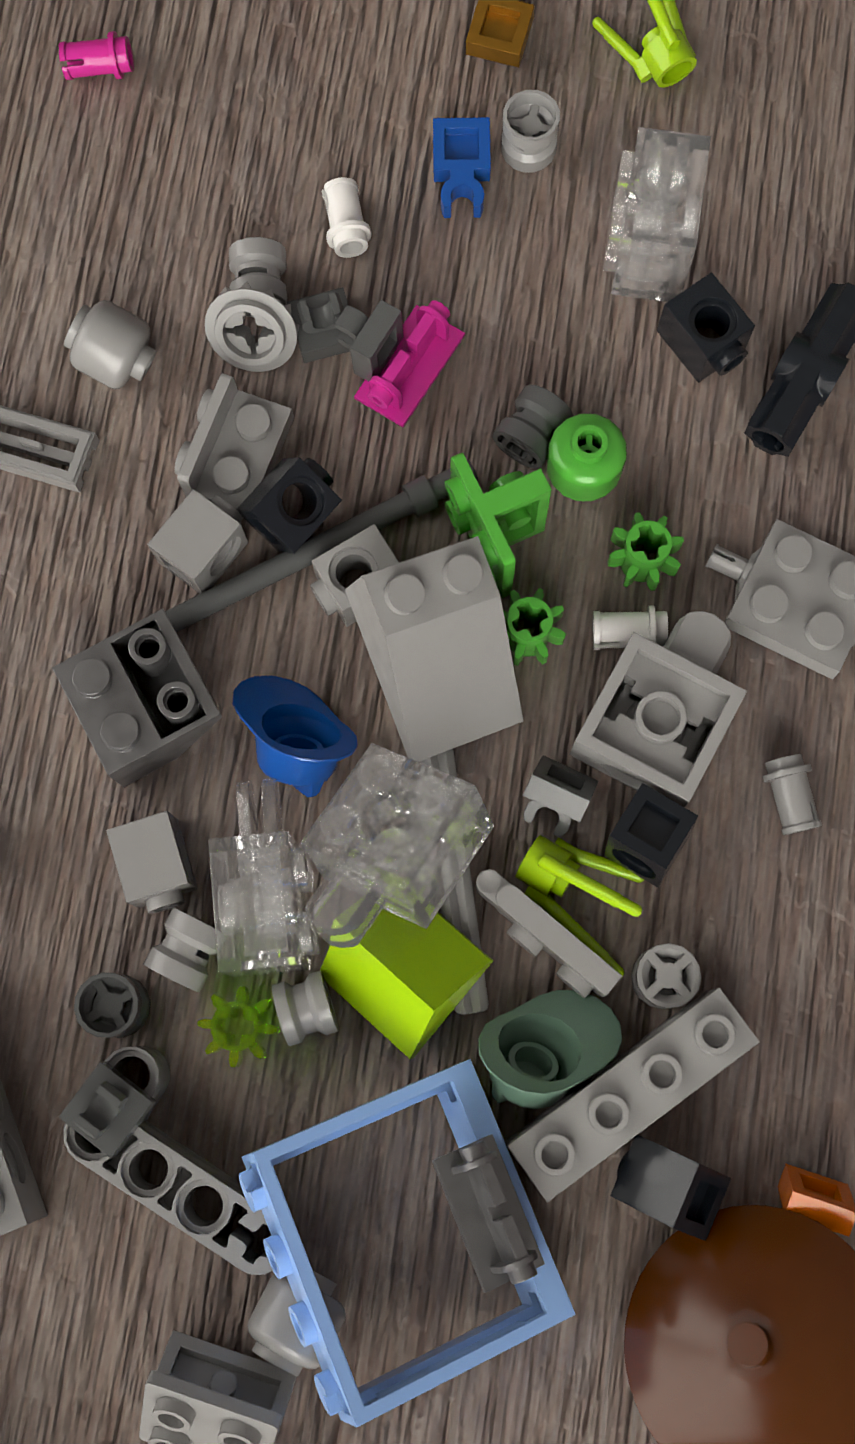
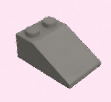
(439, 647)

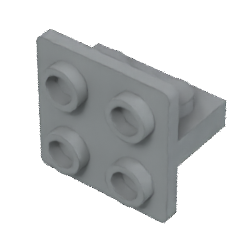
(213, 1396)

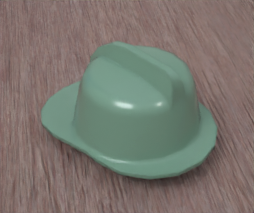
(548, 1047)

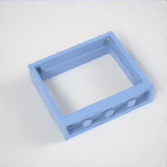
(542, 1296)

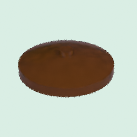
(746, 1333)

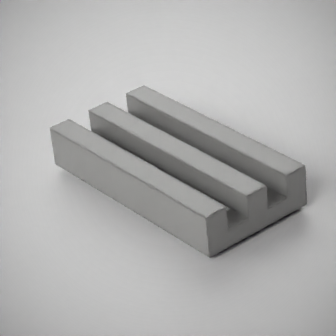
(77, 461)

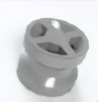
(682, 976)
(304, 1008)

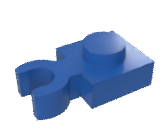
(461, 160)

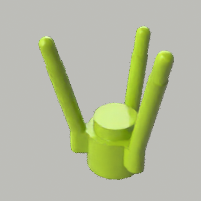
(666, 50)
(555, 867)

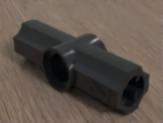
(806, 373)

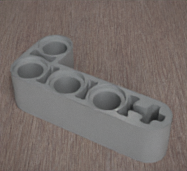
(185, 1174)

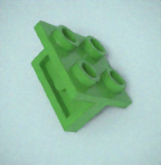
(501, 517)

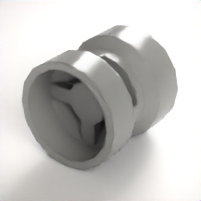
(530, 130)
(261, 264)
(184, 950)

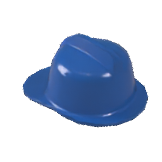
(293, 731)

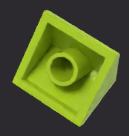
(406, 976)

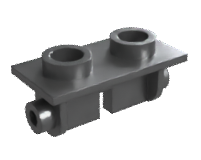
(488, 1214)

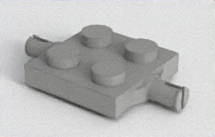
(794, 597)

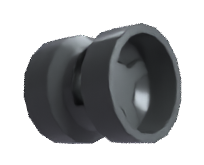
(530, 429)
(102, 1001)

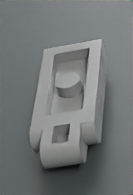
(538, 930)

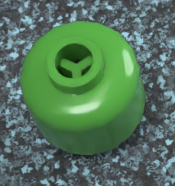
(586, 457)

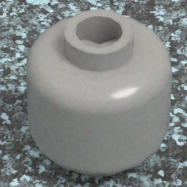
(109, 344)
(274, 1331)

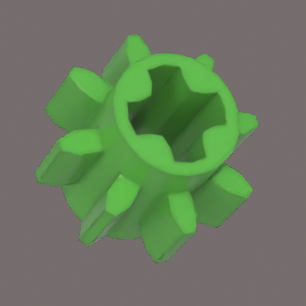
(654, 539)
(534, 612)

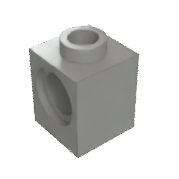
(199, 540)
(362, 551)
(152, 862)

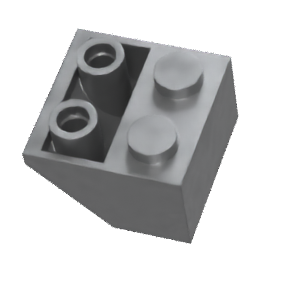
(138, 698)

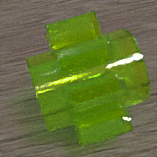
(227, 1040)

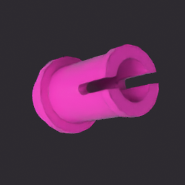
(97, 57)

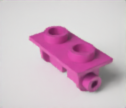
(414, 365)

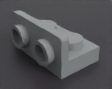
(233, 444)

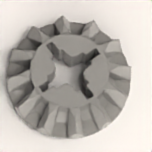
(234, 340)

